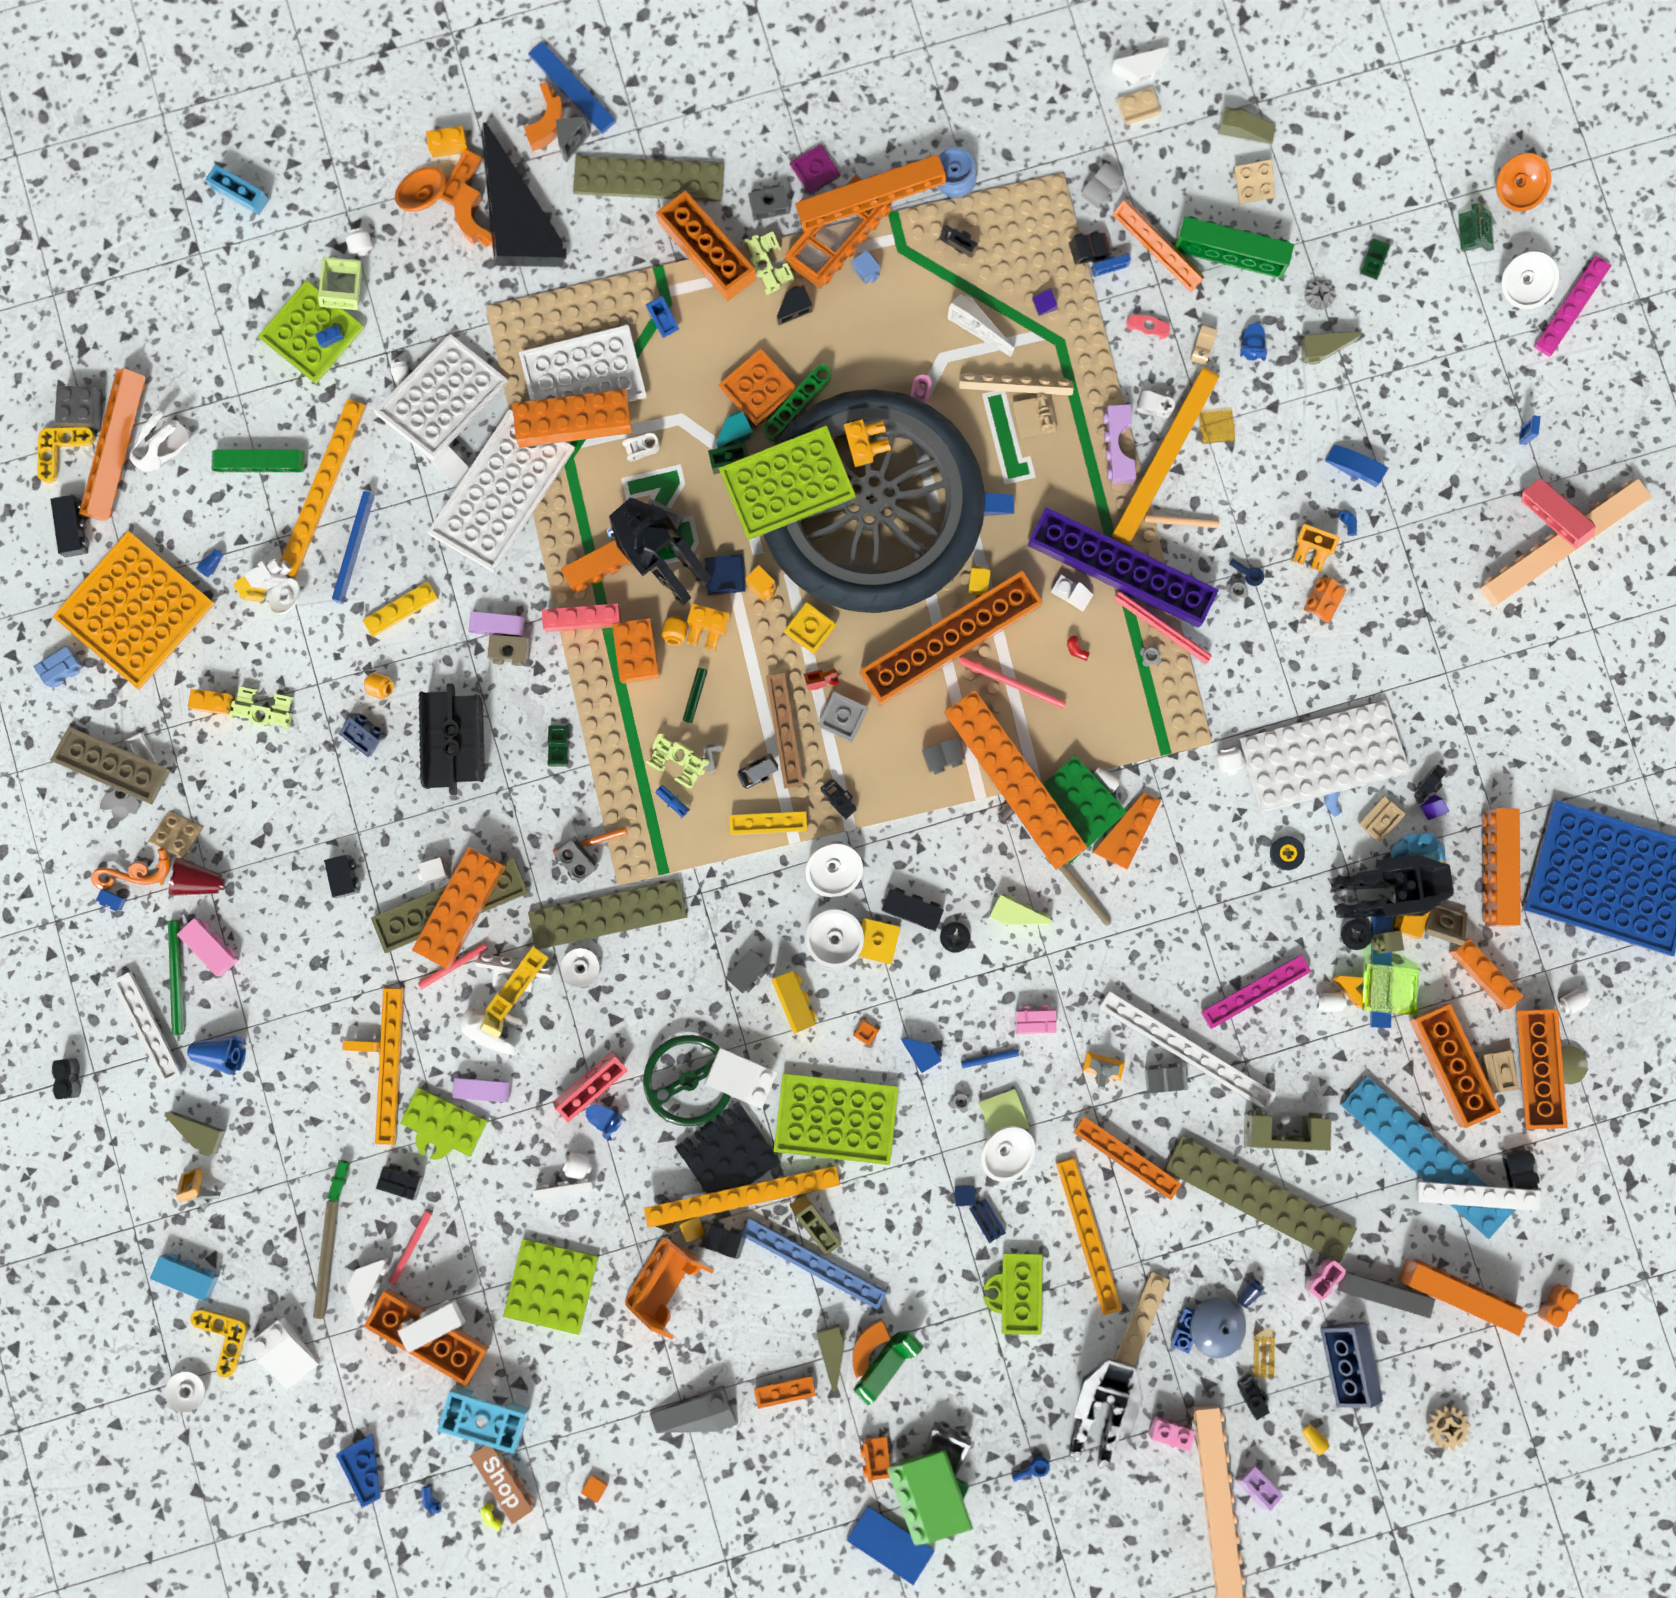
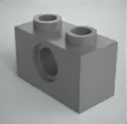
(762, 210)

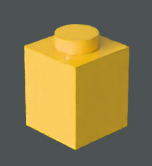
(979, 580)

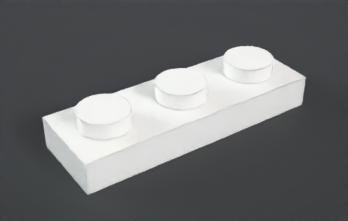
(563, 1188)

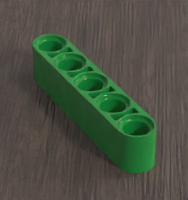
(799, 394)
(258, 461)

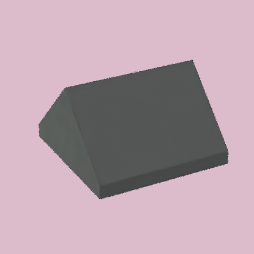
(571, 135)

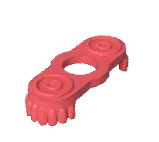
(1137, 322)

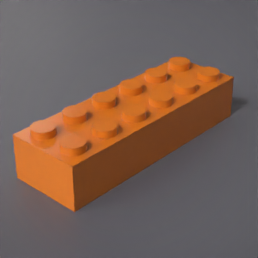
(706, 246)
(572, 418)
(1501, 867)
(458, 908)
(1455, 1065)
(1541, 1069)
(1467, 1298)
(452, 1353)

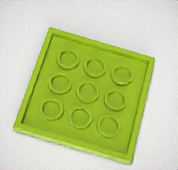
(294, 330)
(551, 1286)

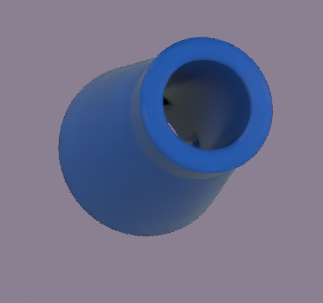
(209, 563)

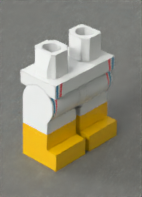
(262, 578)

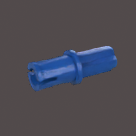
(672, 801)

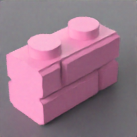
(1035, 1021)

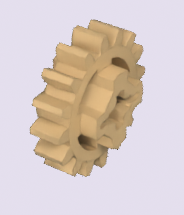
(1458, 1427)

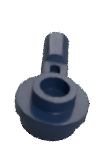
(1253, 576)

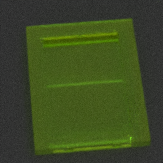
(1390, 989)

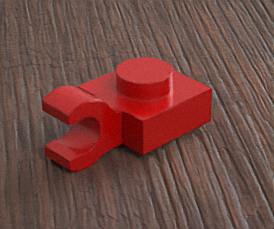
(818, 679)

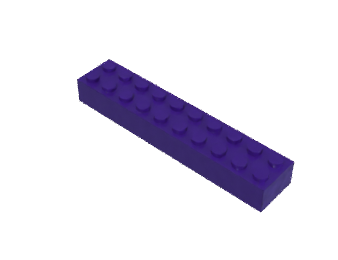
(1123, 567)

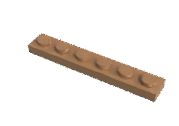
(784, 730)

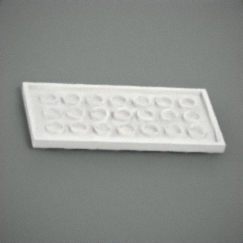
(498, 495)
(1324, 756)

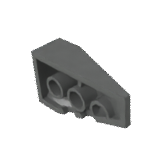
(698, 1414)

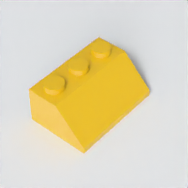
(794, 1001)

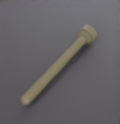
(1084, 894)

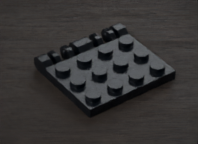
(731, 1156)

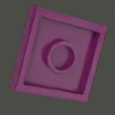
(815, 169)

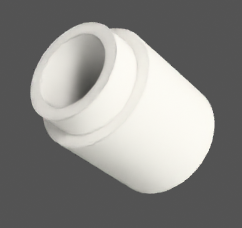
(1330, 1001)
(1574, 1001)

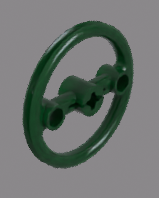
(651, 1094)

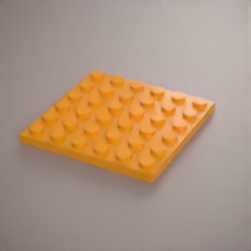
(133, 610)

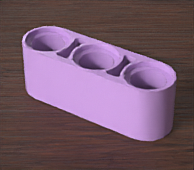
(496, 624)
(481, 1090)

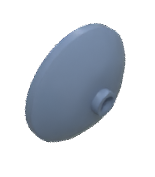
(1208, 1323)

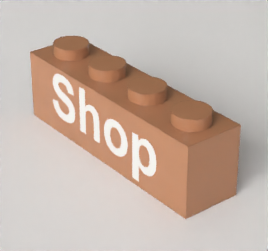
(503, 1482)

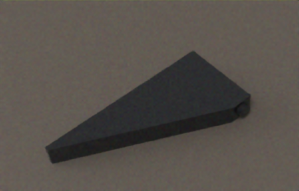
(517, 222)

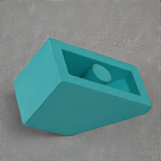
(734, 431)

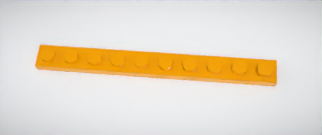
(322, 485)
(741, 1196)

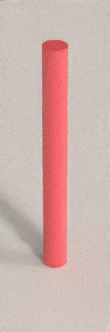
(457, 963)
(410, 1247)

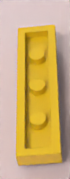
(400, 609)
(768, 823)

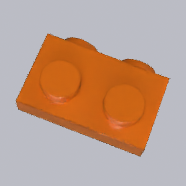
(1325, 598)
(876, 1458)

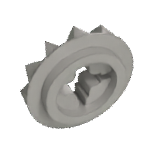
(1315, 301)

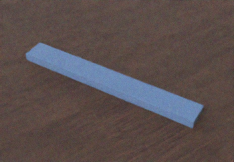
(814, 1263)

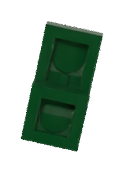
(1374, 259)
(557, 746)

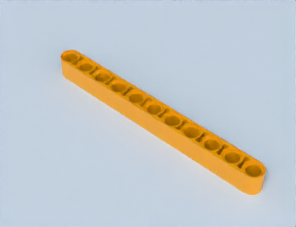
(1165, 456)

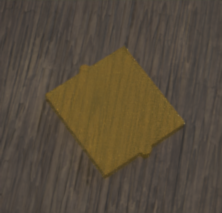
(1217, 427)

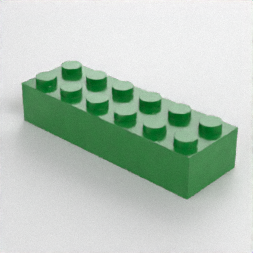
(1234, 247)

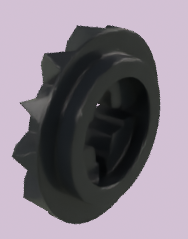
(1364, 937)
(960, 945)

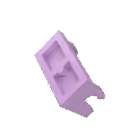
(1259, 1488)

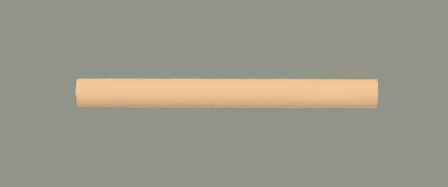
(1181, 521)

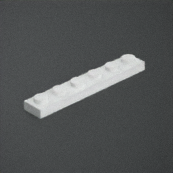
(147, 1028)
(1478, 1195)

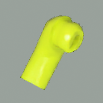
(488, 1518)

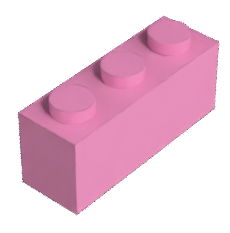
(208, 946)

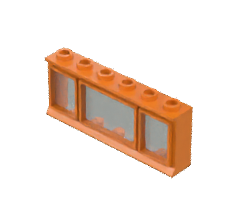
(827, 247)

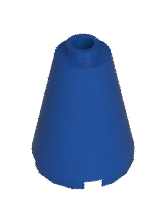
(220, 1054)

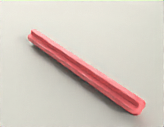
(1163, 627)

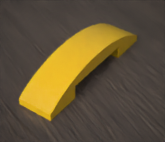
(517, 984)

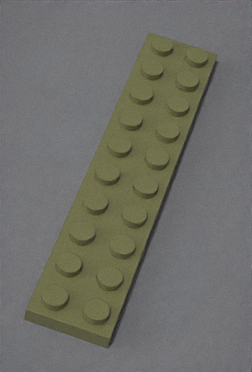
(1260, 1199)

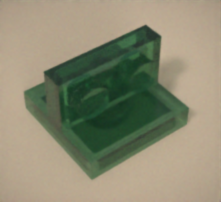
(1476, 229)

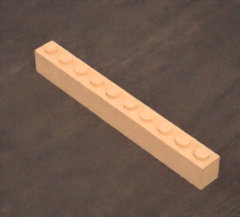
(1556, 548)
(1217, 1501)

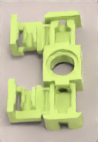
(770, 278)
(275, 716)
(668, 750)

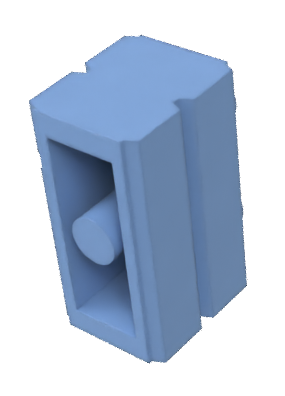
(58, 667)

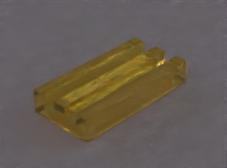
(1263, 1339)

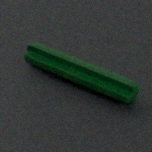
(695, 694)

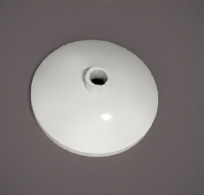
(1539, 286)
(840, 877)
(830, 924)
(1013, 1159)

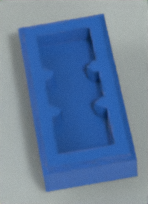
(1110, 265)
(1529, 430)

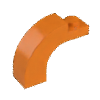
(545, 130)
(464, 210)
(868, 1339)

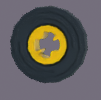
(1293, 845)

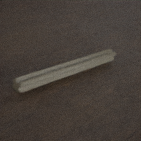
(325, 1259)

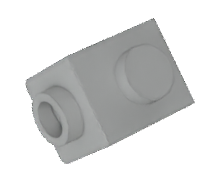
(708, 753)

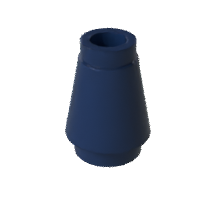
(1251, 1292)

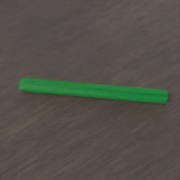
(175, 977)

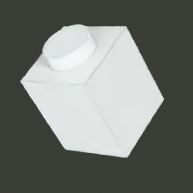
(432, 870)

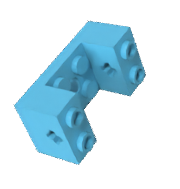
(503, 1425)

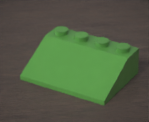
(929, 1497)

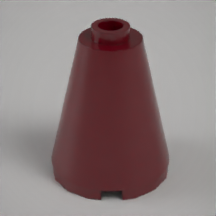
(193, 879)

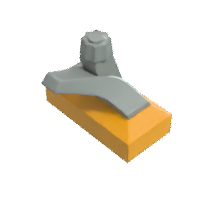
(1103, 1067)
(191, 1189)

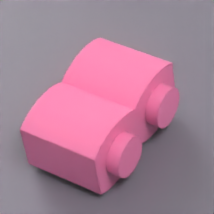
(1327, 1275)

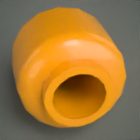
(674, 630)
(378, 685)

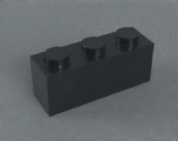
(69, 526)
(913, 909)

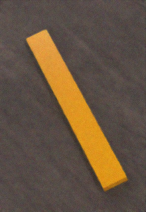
(389, 1066)
(1088, 1236)

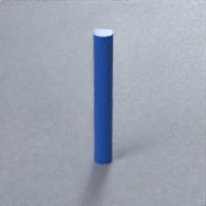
(989, 1058)

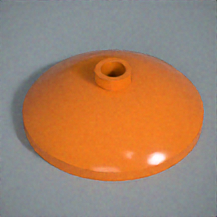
(1533, 184)
(420, 189)

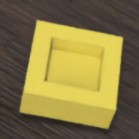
(491, 1025)

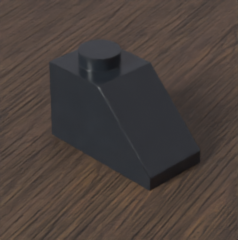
(795, 304)

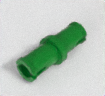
(338, 1180)

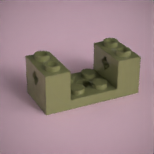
(1315, 1133)

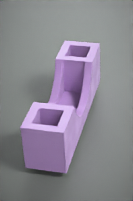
(1121, 468)

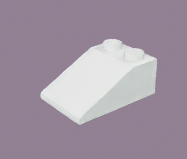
(740, 1078)
(283, 1353)

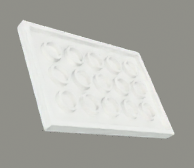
(584, 366)
(441, 397)

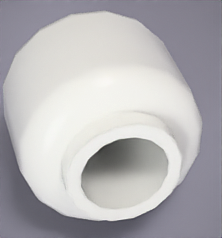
(359, 242)
(1230, 760)
(576, 1165)

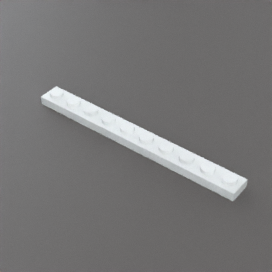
(1187, 1051)

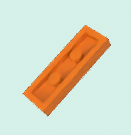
(462, 173)
(784, 1391)

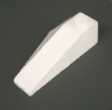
(970, 317)

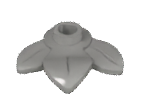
(119, 805)

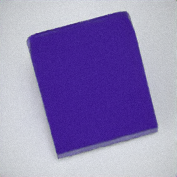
(1045, 302)
(1434, 807)

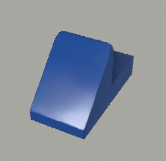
(662, 316)

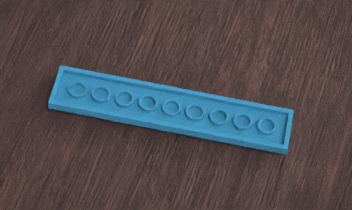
(1418, 1149)

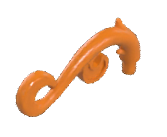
(133, 876)

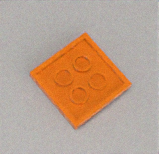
(758, 387)

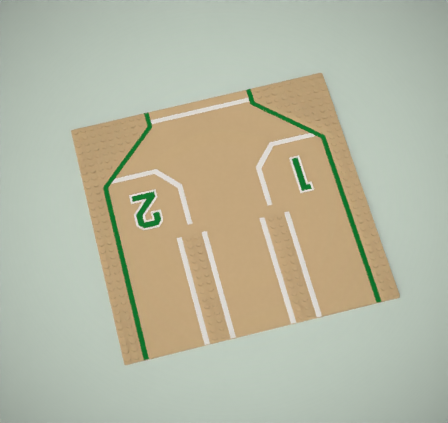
(869, 340)

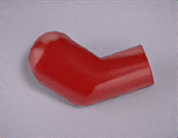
(1075, 650)

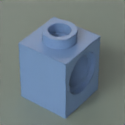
(866, 267)

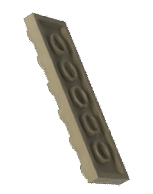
(110, 765)

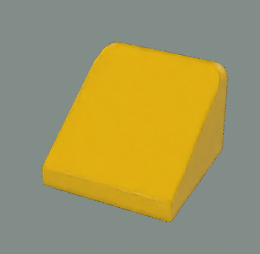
(692, 1229)

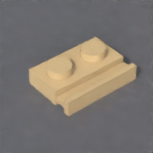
(1138, 106)
(1381, 819)
(1500, 1071)

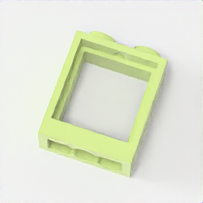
(339, 299)

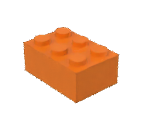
(636, 651)

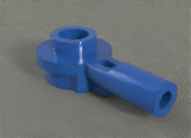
(1038, 1467)

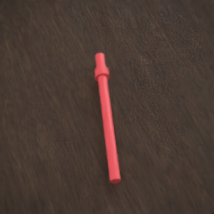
(978, 668)

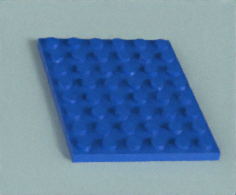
(1606, 878)

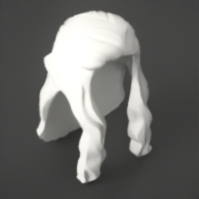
(161, 446)
(471, 1025)

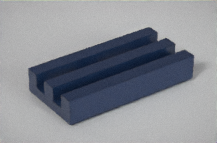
(995, 1235)

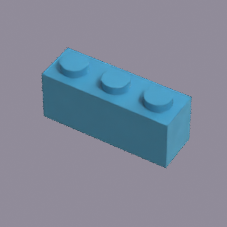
(237, 189)
(184, 1276)

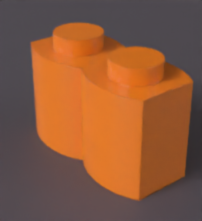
(1559, 1303)

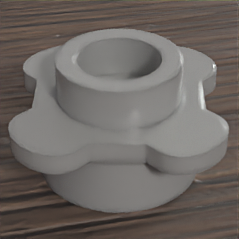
(1239, 585)
(1155, 656)
(961, 1106)

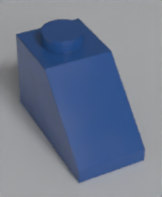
(922, 1053)

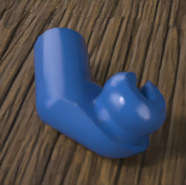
(1350, 521)
(429, 1502)

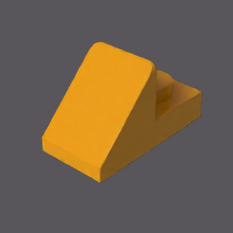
(1348, 985)

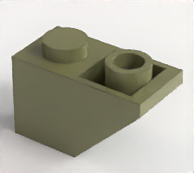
(1388, 942)

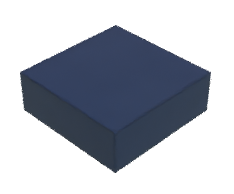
(964, 1195)

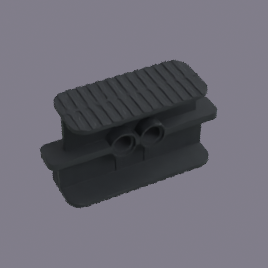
(436, 715)

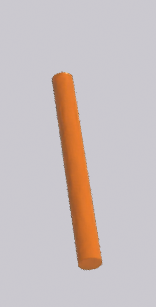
(600, 838)

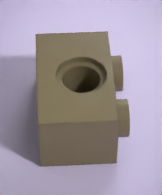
(498, 644)

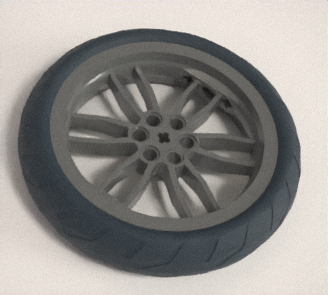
(871, 588)

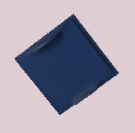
(726, 574)

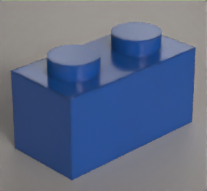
(329, 336)
(110, 899)

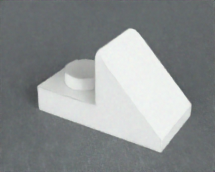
(1072, 593)

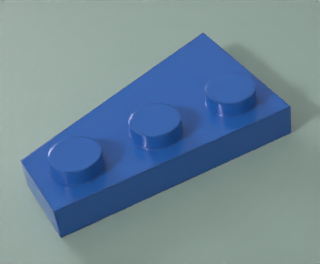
(361, 1470)

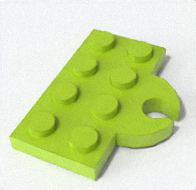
(442, 1125)
(1018, 1293)

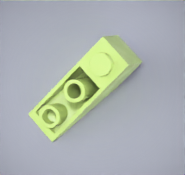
(1012, 913)

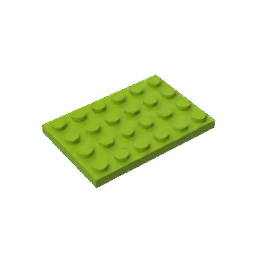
(787, 482)
(836, 1119)

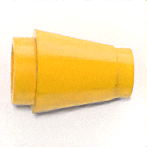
(1315, 1439)

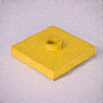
(810, 628)
(879, 941)

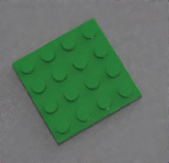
(1083, 801)

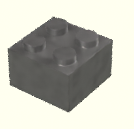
(78, 407)

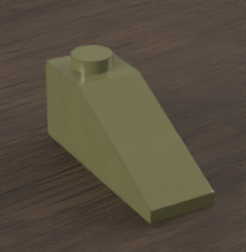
(1246, 126)
(1321, 346)
(198, 1134)
(815, 1224)
(832, 1346)

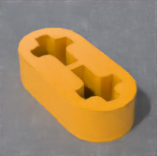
(360, 1046)

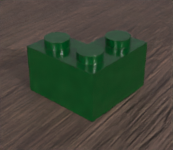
(726, 455)

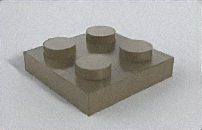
(1447, 924)

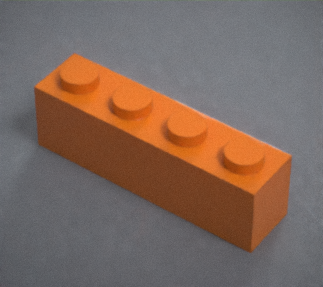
(594, 566)
(1486, 974)

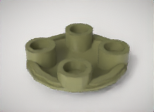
(1574, 1064)

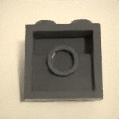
(946, 1439)

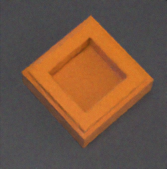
(866, 1032)
(594, 1488)

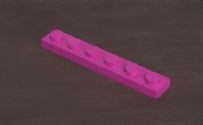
(1572, 306)
(1255, 992)

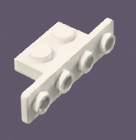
(505, 967)

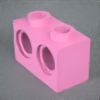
(1171, 1433)

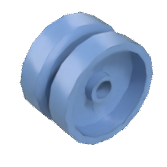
(959, 172)

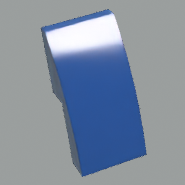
(1182, 1338)

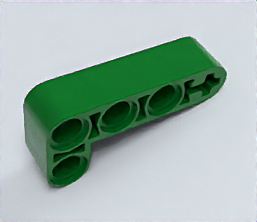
(878, 1375)

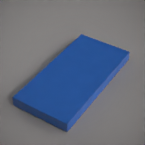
(890, 1545)

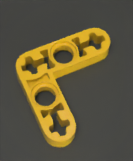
(57, 441)
(227, 1331)

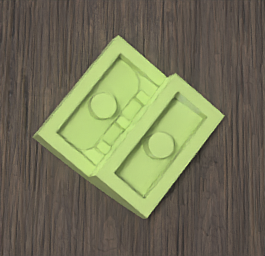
(1004, 1111)

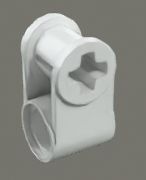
(1153, 404)
(639, 446)

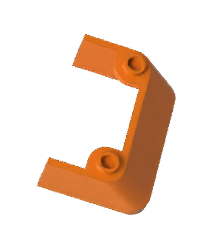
(658, 1283)

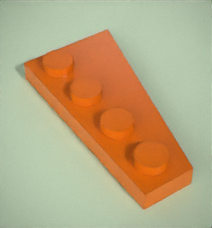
(1128, 833)

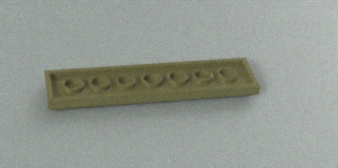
(647, 178)
(607, 915)
(405, 922)

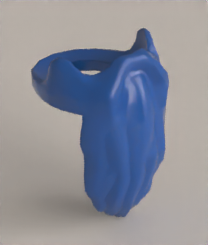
(1254, 343)
(604, 1119)

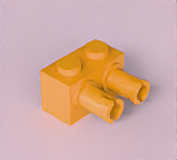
(860, 447)
(1322, 541)
(707, 619)

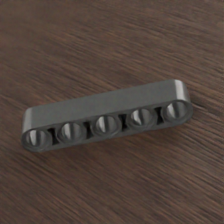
(1387, 1294)

